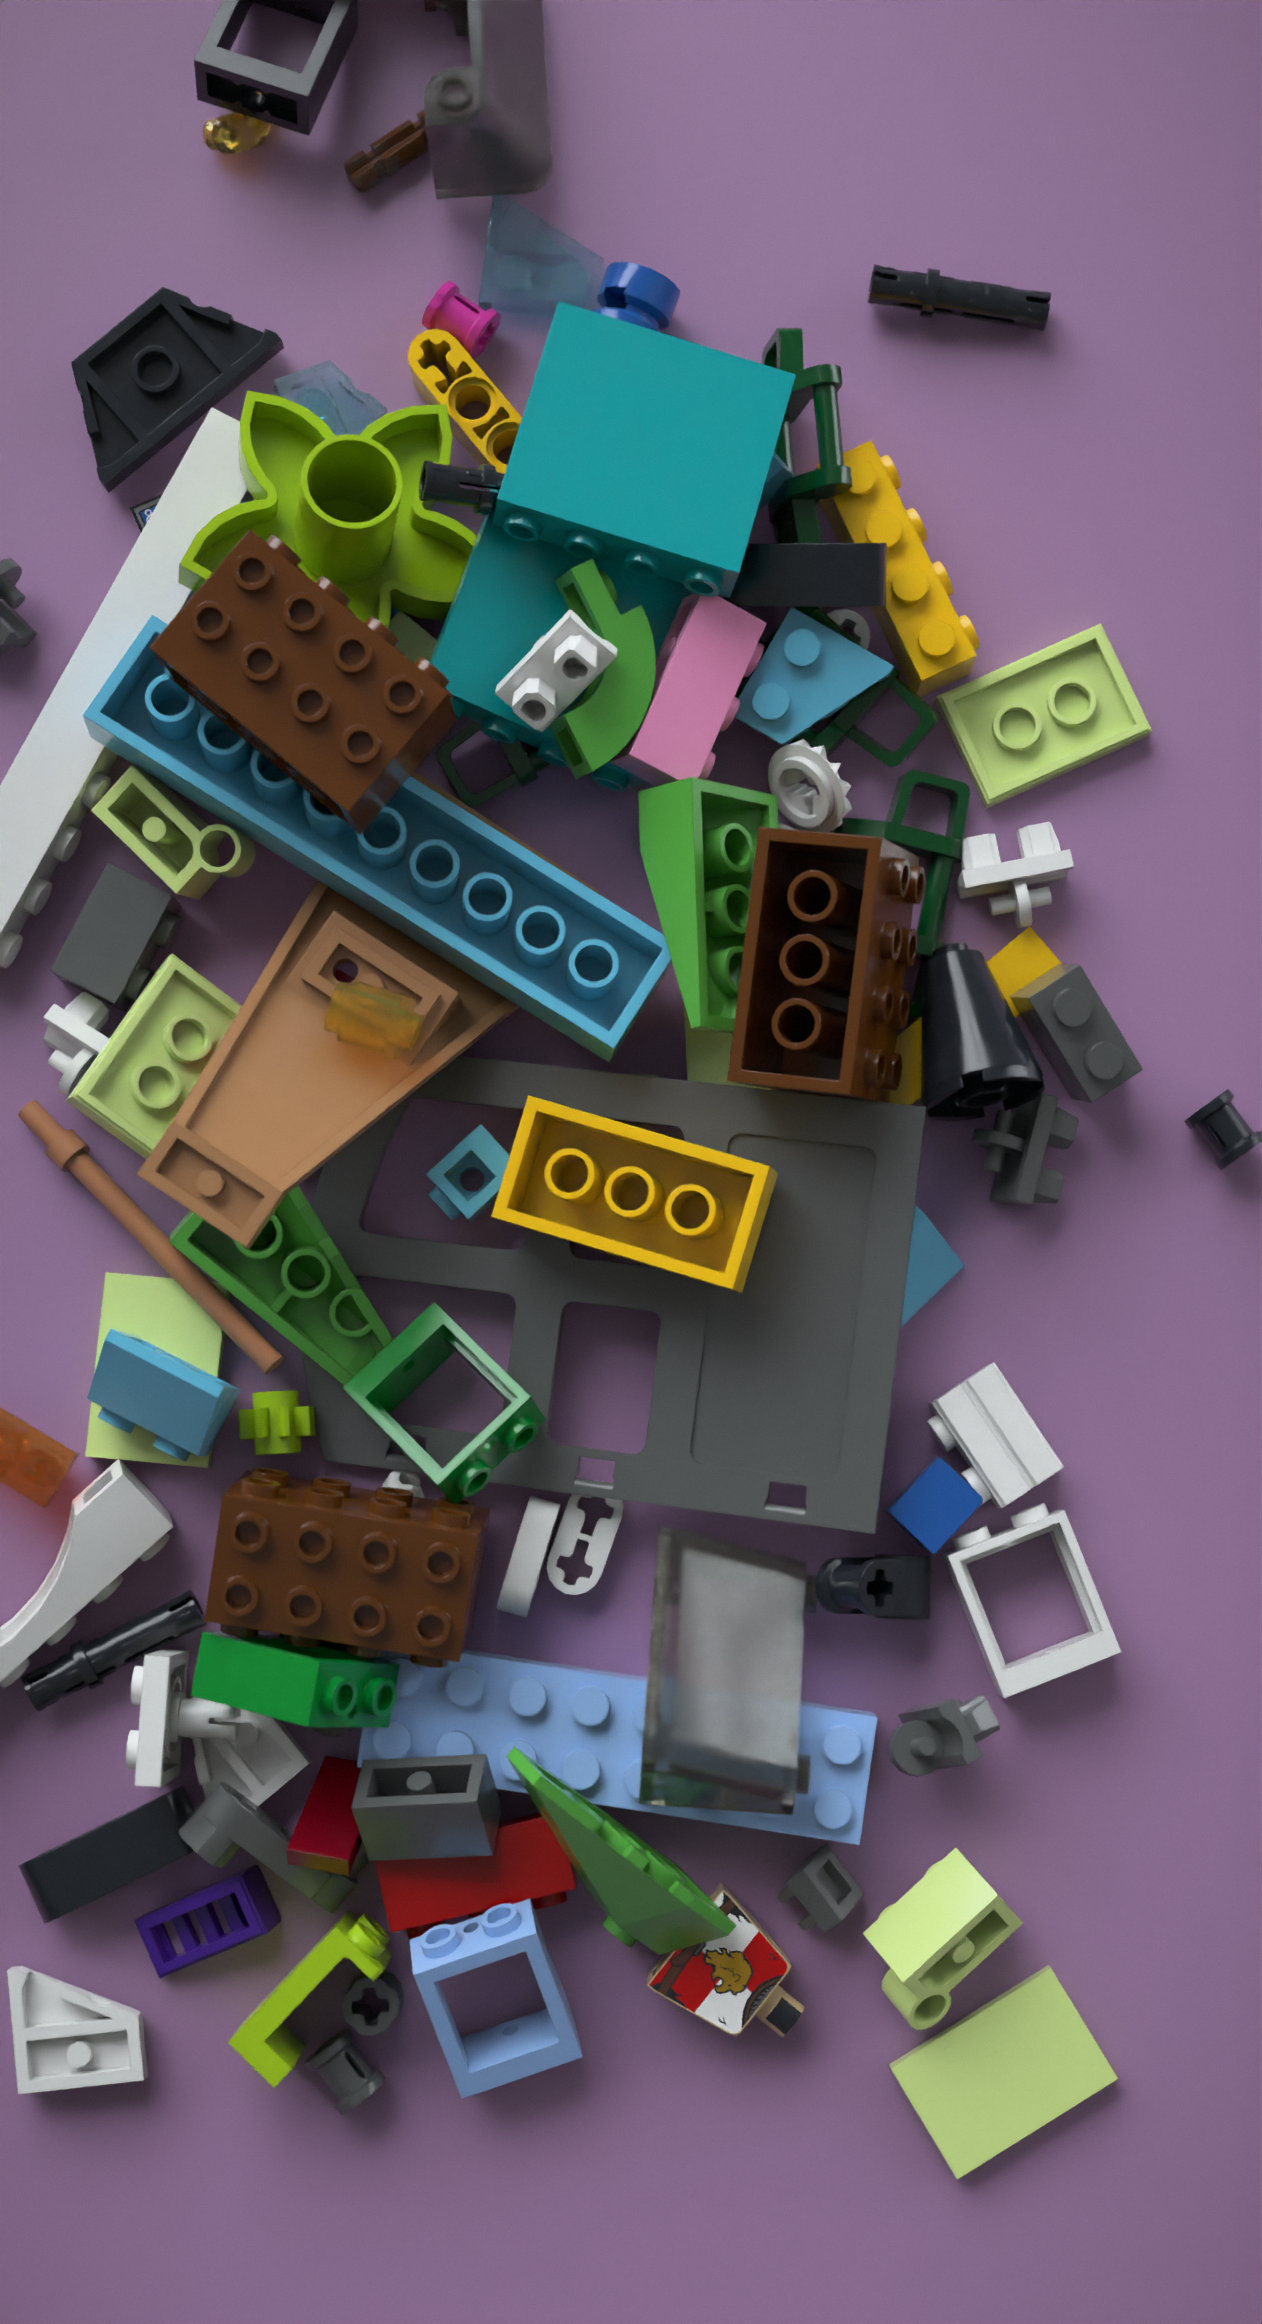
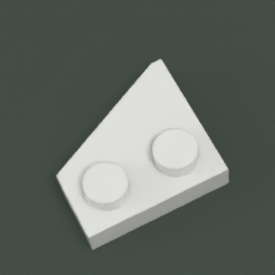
(255, 1764)
(71, 2035)

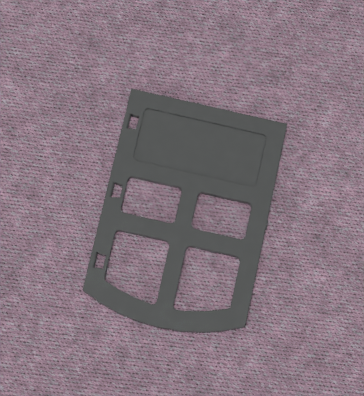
(744, 1384)

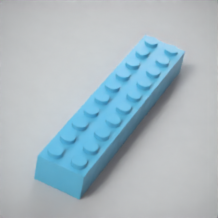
(414, 866)

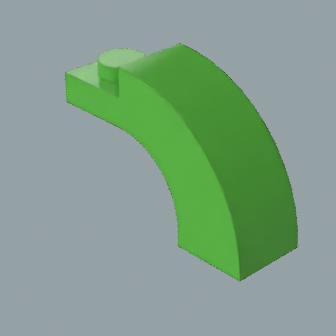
(622, 692)

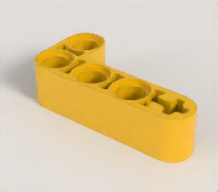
(480, 437)

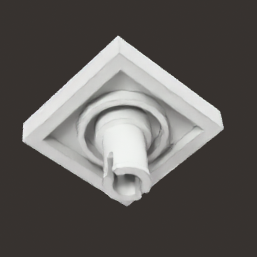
(169, 1717)

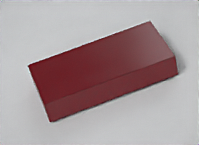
(327, 1829)

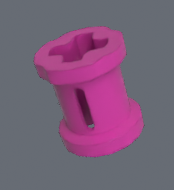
(461, 319)

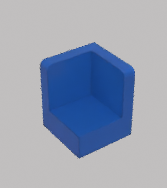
(934, 1505)

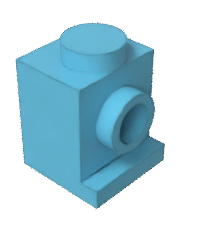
(475, 1152)

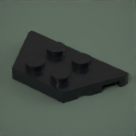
(161, 376)

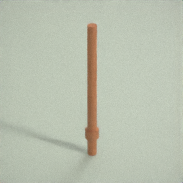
(72, 1155)

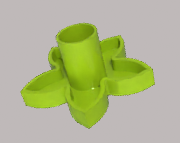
(344, 507)

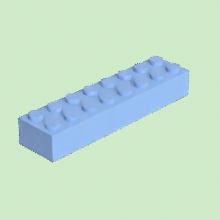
(590, 1736)

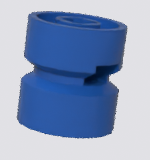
(637, 295)

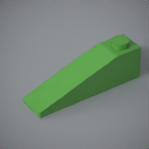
(699, 866)
(294, 1284)
(630, 1879)

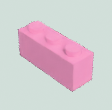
(693, 690)

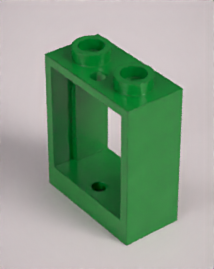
(408, 1364)
(295, 1682)

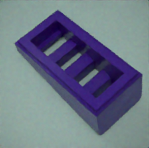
(245, 1905)

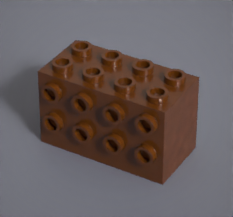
(306, 679)
(825, 964)
(347, 1566)

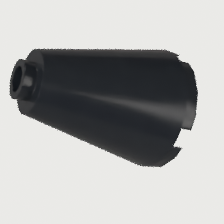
(971, 1040)

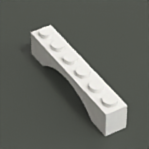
(106, 1532)

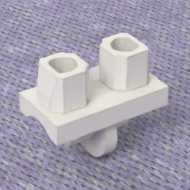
(555, 671)
(1040, 863)
(75, 1038)

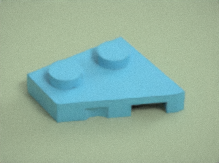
(805, 678)

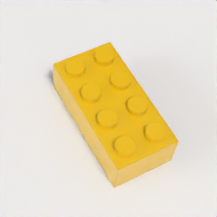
(635, 1194)

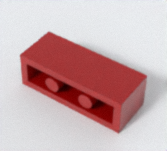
(522, 1867)

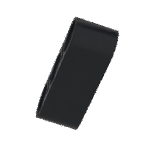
(812, 575)
(109, 1855)

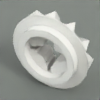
(801, 803)

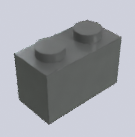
(118, 938)
(1076, 1032)
(427, 1807)

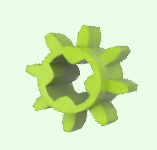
(276, 1422)

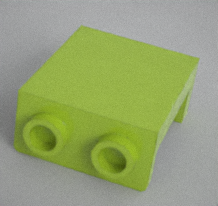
(264, 2037)

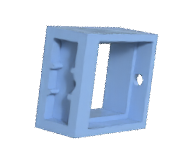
(516, 2046)

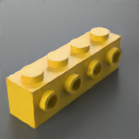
(918, 615)

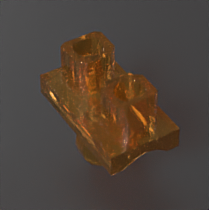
(32, 1459)

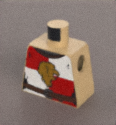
(730, 1976)

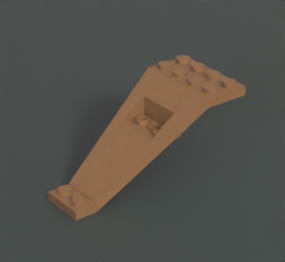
(289, 1093)

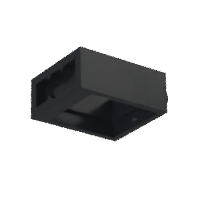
(287, 96)

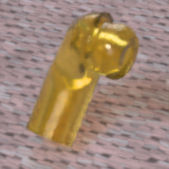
(234, 132)

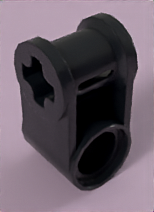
(876, 1586)

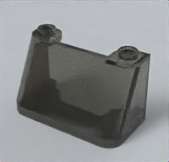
(492, 117)
(725, 1676)

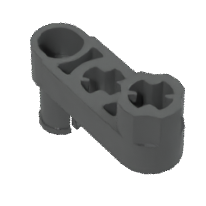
(233, 1821)

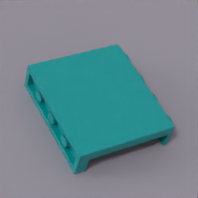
(643, 451)
(505, 608)

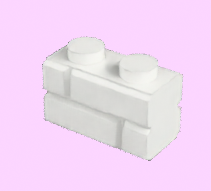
(993, 1437)

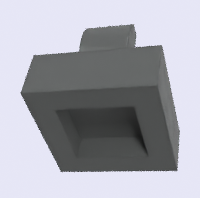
(823, 1890)

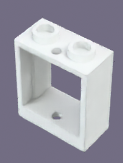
(1057, 1659)

